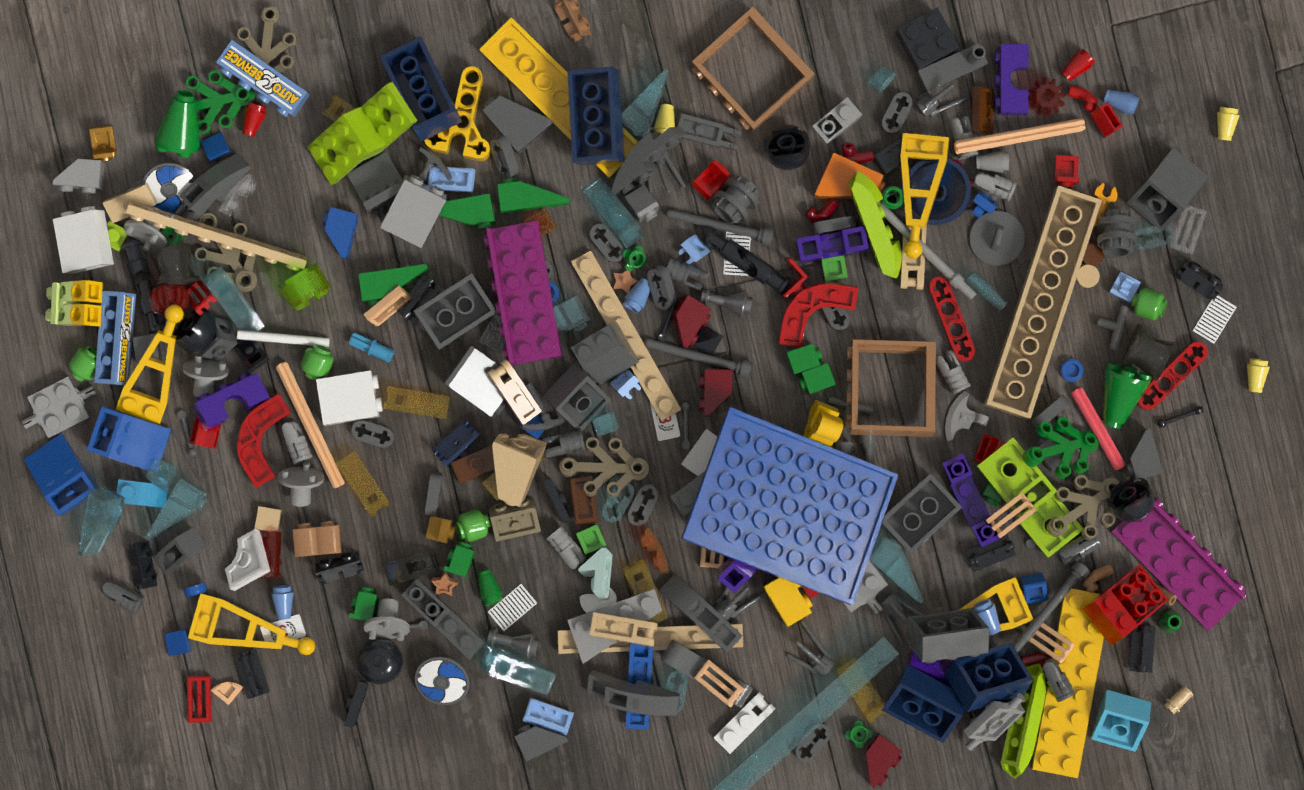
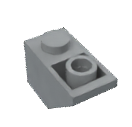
(837, 120)
(82, 175)
(642, 204)

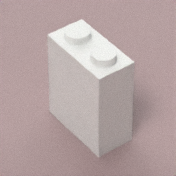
(83, 240)
(349, 397)

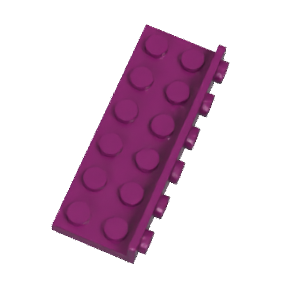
(523, 293)
(1181, 565)

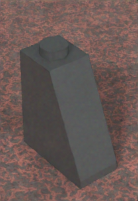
(516, 122)

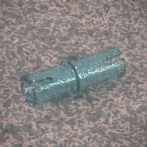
(987, 291)

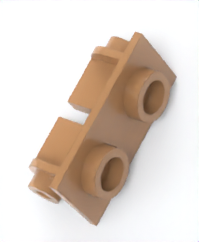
(578, 24)

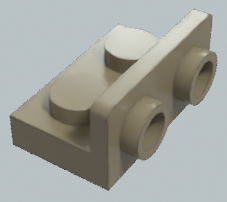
(514, 520)

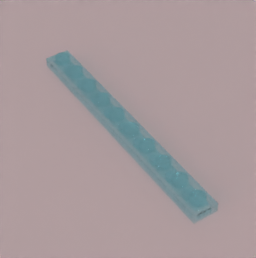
(810, 717)

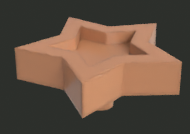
(624, 281)
(444, 584)

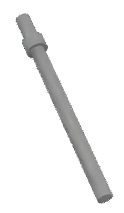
(956, 280)

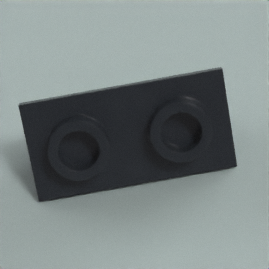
(1208, 282)
(421, 293)
(141, 554)
(985, 556)
(348, 563)
(1142, 649)
(251, 673)

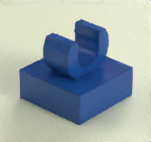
(984, 203)

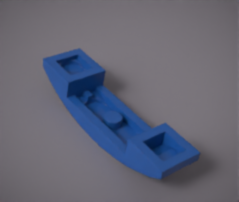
(639, 669)

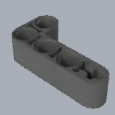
(691, 663)

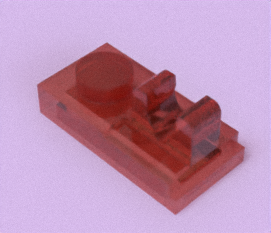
(272, 546)

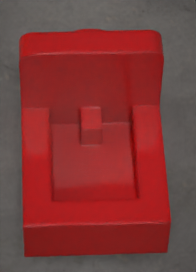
(1066, 171)
(711, 179)

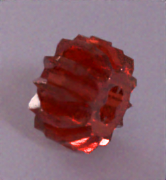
(1039, 90)
(167, 295)

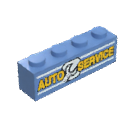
(263, 79)
(115, 338)

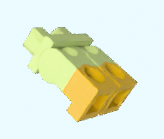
(66, 304)

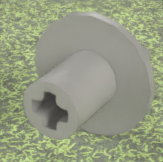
(146, 233)
(204, 373)
(300, 482)
(387, 623)

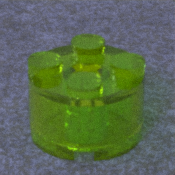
(304, 286)

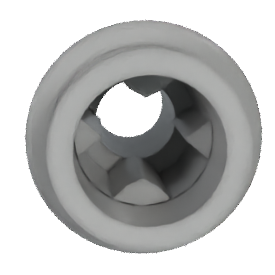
(993, 161)

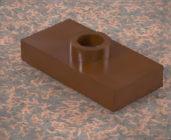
(982, 110)
(474, 465)
(583, 505)

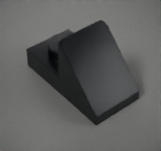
(251, 354)

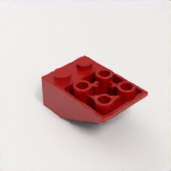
(1125, 604)

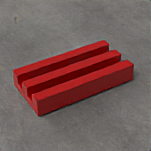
(203, 301)
(199, 679)

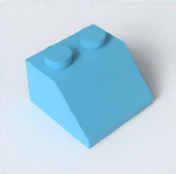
(1121, 720)

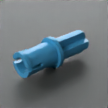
(371, 347)

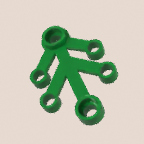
(216, 101)
(1084, 441)

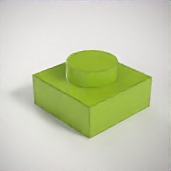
(116, 236)

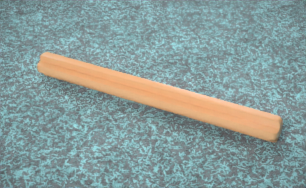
(1019, 136)
(310, 424)

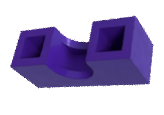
(1010, 99)
(831, 245)
(247, 390)

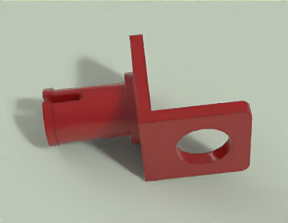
(797, 285)

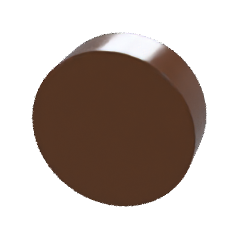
(1093, 255)

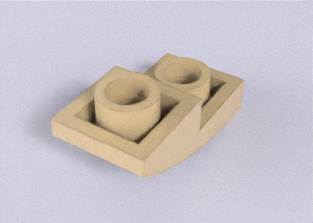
(117, 205)

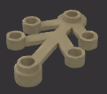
(265, 53)
(230, 257)
(607, 468)
(1088, 504)

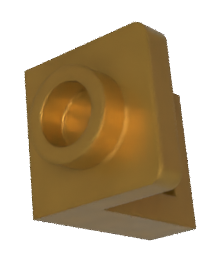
(103, 142)
(440, 529)

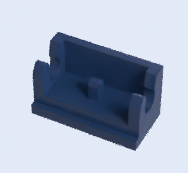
(456, 442)

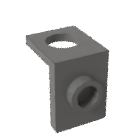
(222, 343)

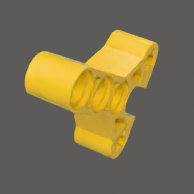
(470, 132)
(823, 424)

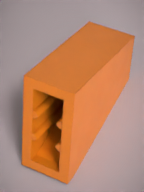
(838, 175)

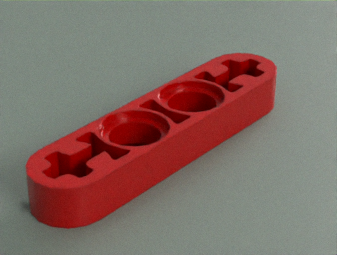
(948, 320)
(1174, 378)

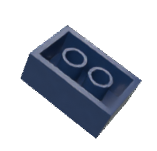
(988, 677)
(924, 704)

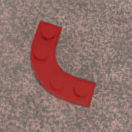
(809, 300)
(251, 436)

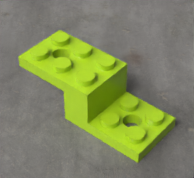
(362, 133)
(1036, 489)

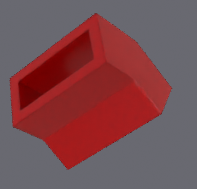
(1105, 120)
(204, 438)
(987, 447)

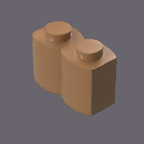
(317, 540)

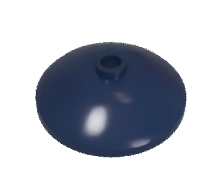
(955, 189)

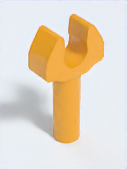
(1105, 200)

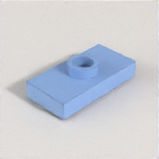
(462, 179)
(548, 716)

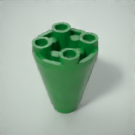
(179, 126)
(1122, 393)

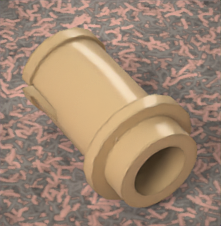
(1178, 700)

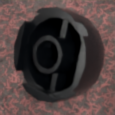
(787, 147)
(196, 332)
(1131, 500)
(380, 661)

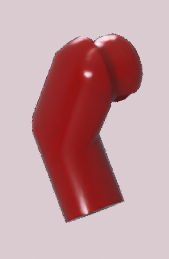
(1085, 95)

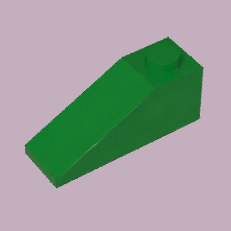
(523, 197)
(470, 211)
(378, 284)

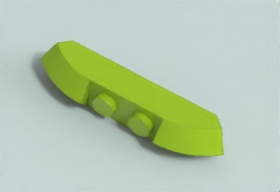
(866, 196)
(1023, 732)

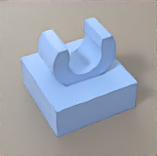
(694, 248)
(1124, 287)
(624, 383)

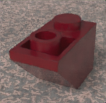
(688, 319)
(717, 389)
(879, 758)

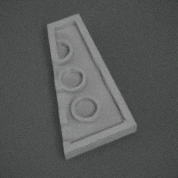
(637, 607)

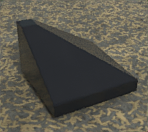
(708, 340)

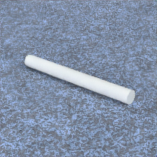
(282, 338)

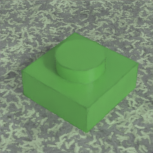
(834, 268)
(591, 539)

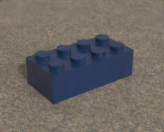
(421, 87)
(595, 116)

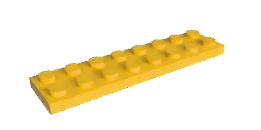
(539, 79)
(1066, 722)

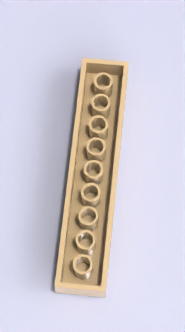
(1042, 302)

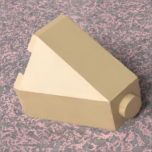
(516, 465)

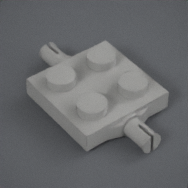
(58, 407)
(870, 586)
(994, 721)

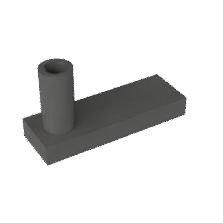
(952, 67)

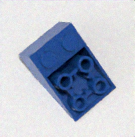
(128, 439)
(60, 475)

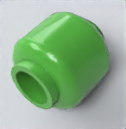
(1149, 304)
(317, 362)
(83, 363)
(472, 525)

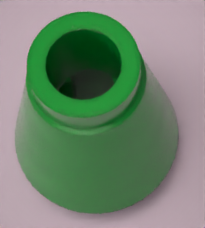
(894, 192)
(489, 588)
(1164, 621)

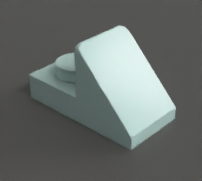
(600, 569)

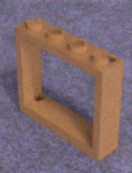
(777, 42)
(901, 347)

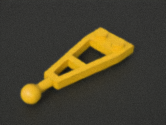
(926, 148)
(141, 404)
(1011, 601)
(206, 619)

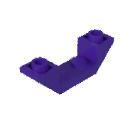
(968, 496)

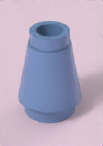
(1122, 101)
(637, 296)
(282, 600)
(988, 614)

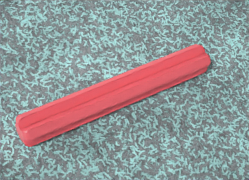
(1098, 428)

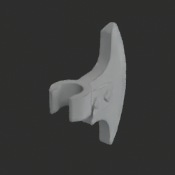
(961, 417)

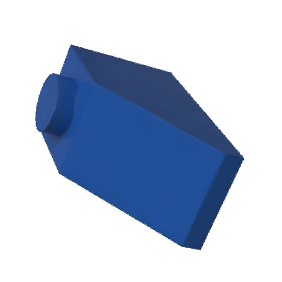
(341, 228)

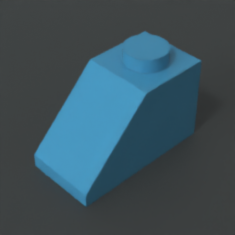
(141, 493)

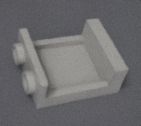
(414, 210)

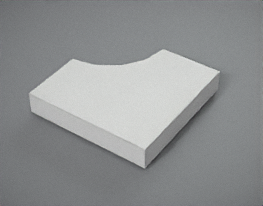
(249, 561)

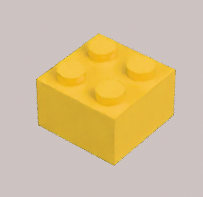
(788, 600)

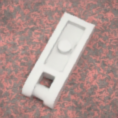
(743, 723)

